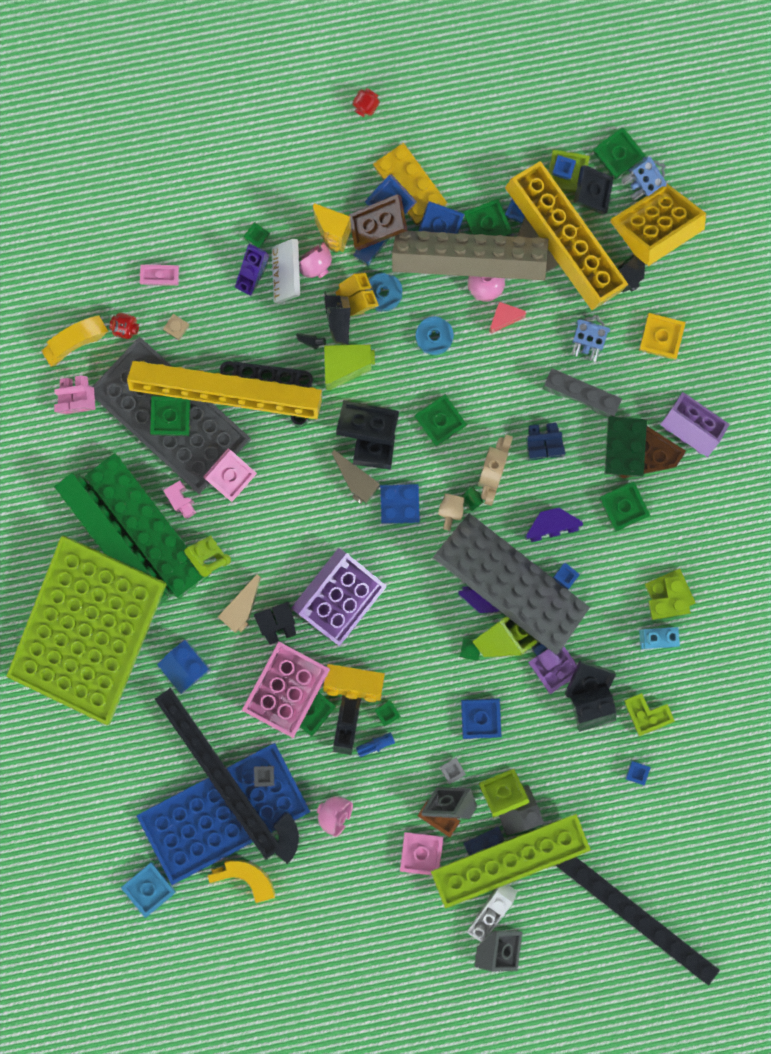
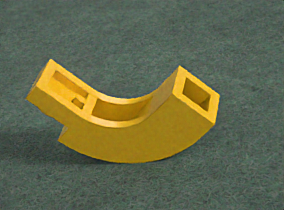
(73, 337)
(249, 872)

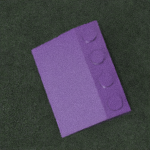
(339, 597)

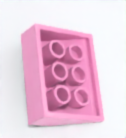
(286, 689)

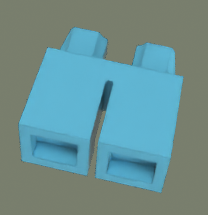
(659, 638)

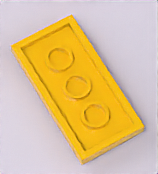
(412, 177)

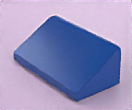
(369, 253)

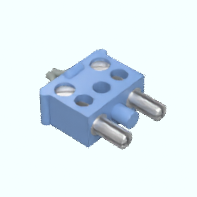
(652, 177)
(591, 330)

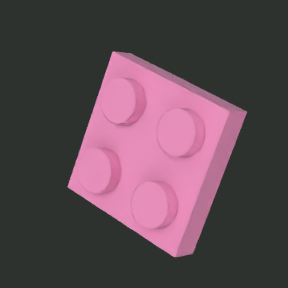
(230, 475)
(421, 853)

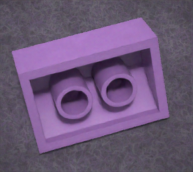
(695, 424)

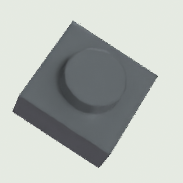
(263, 776)

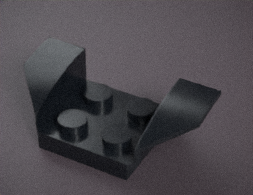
(338, 317)

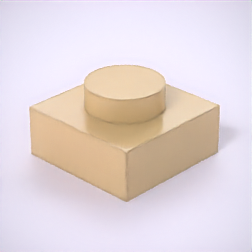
(176, 327)

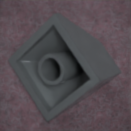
(450, 803)
(523, 817)
(499, 951)

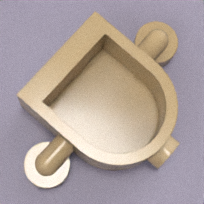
(494, 468)

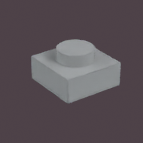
(452, 770)

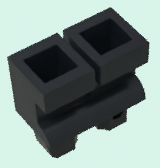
(284, 621)

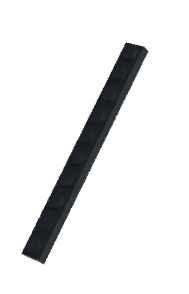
(218, 773)
(640, 919)

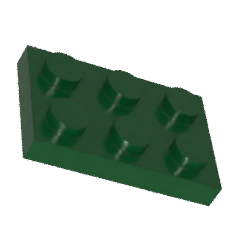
(625, 446)

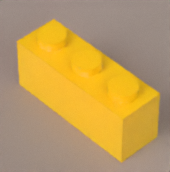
(354, 683)

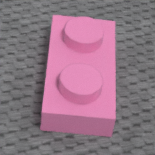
(159, 275)

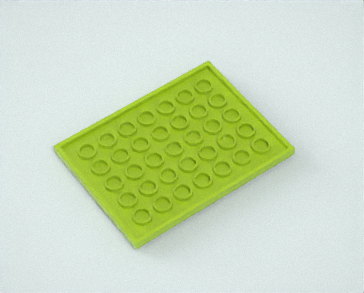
(86, 630)

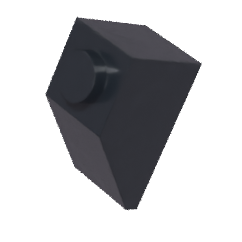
(633, 272)

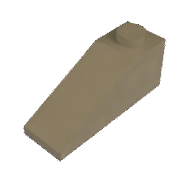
(359, 483)

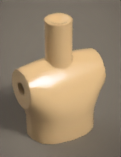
(451, 509)

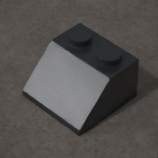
(593, 708)

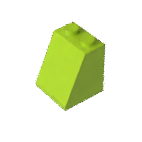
(346, 363)
(504, 639)

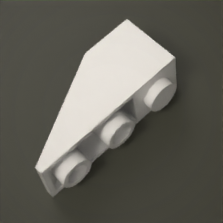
(492, 912)

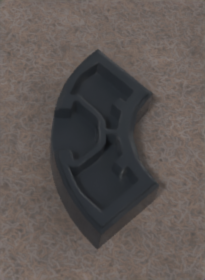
(288, 837)

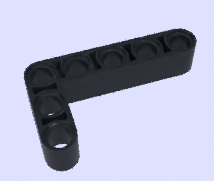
(276, 372)

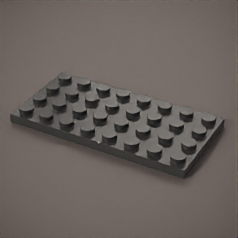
(186, 455)
(512, 583)

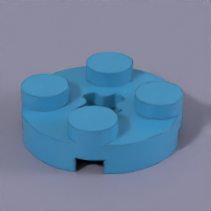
(394, 295)
(440, 327)

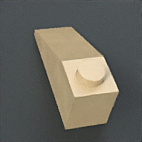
(240, 609)

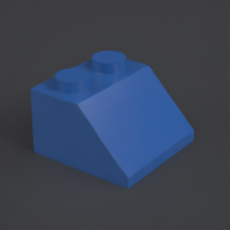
(183, 666)

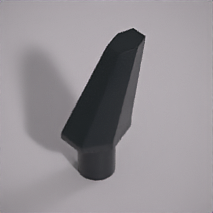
(311, 340)

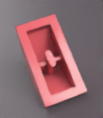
(505, 316)

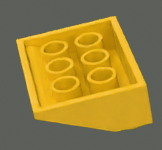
(659, 224)

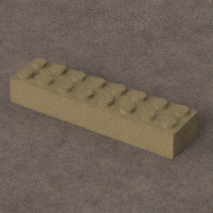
(470, 255)

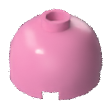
(315, 262)
(486, 288)
(333, 814)

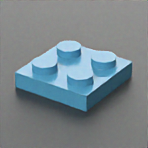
(148, 889)

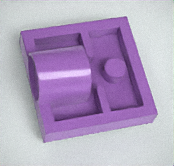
(553, 669)

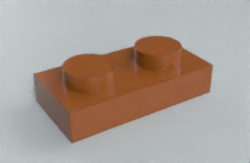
(445, 825)

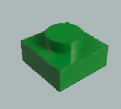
(256, 235)
(472, 498)
(469, 650)
(387, 713)

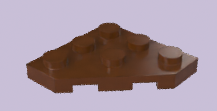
(659, 453)

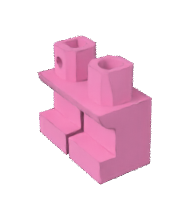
(74, 398)
(178, 500)

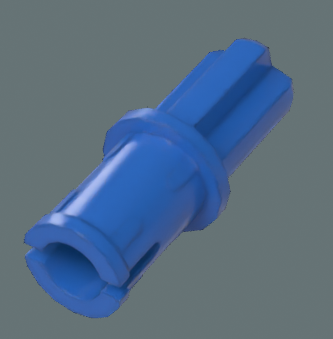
(375, 744)

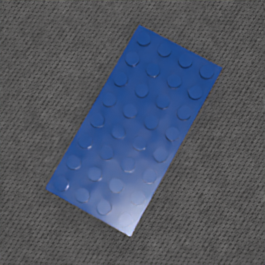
(200, 827)

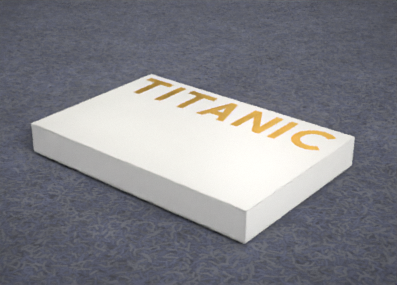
(285, 271)

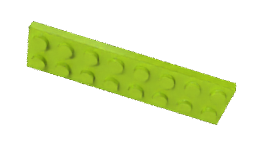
(510, 860)

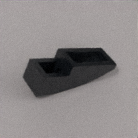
(346, 725)

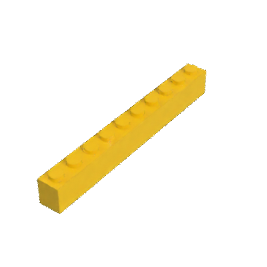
(225, 389)

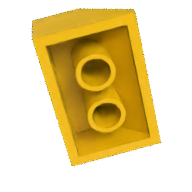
(333, 227)

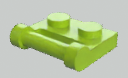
(204, 550)

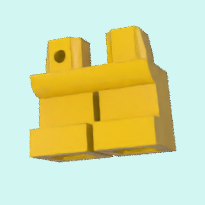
(359, 297)

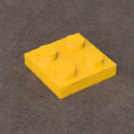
(662, 336)

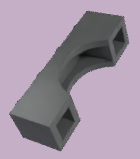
(572, 388)

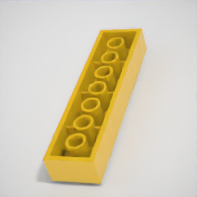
(567, 235)

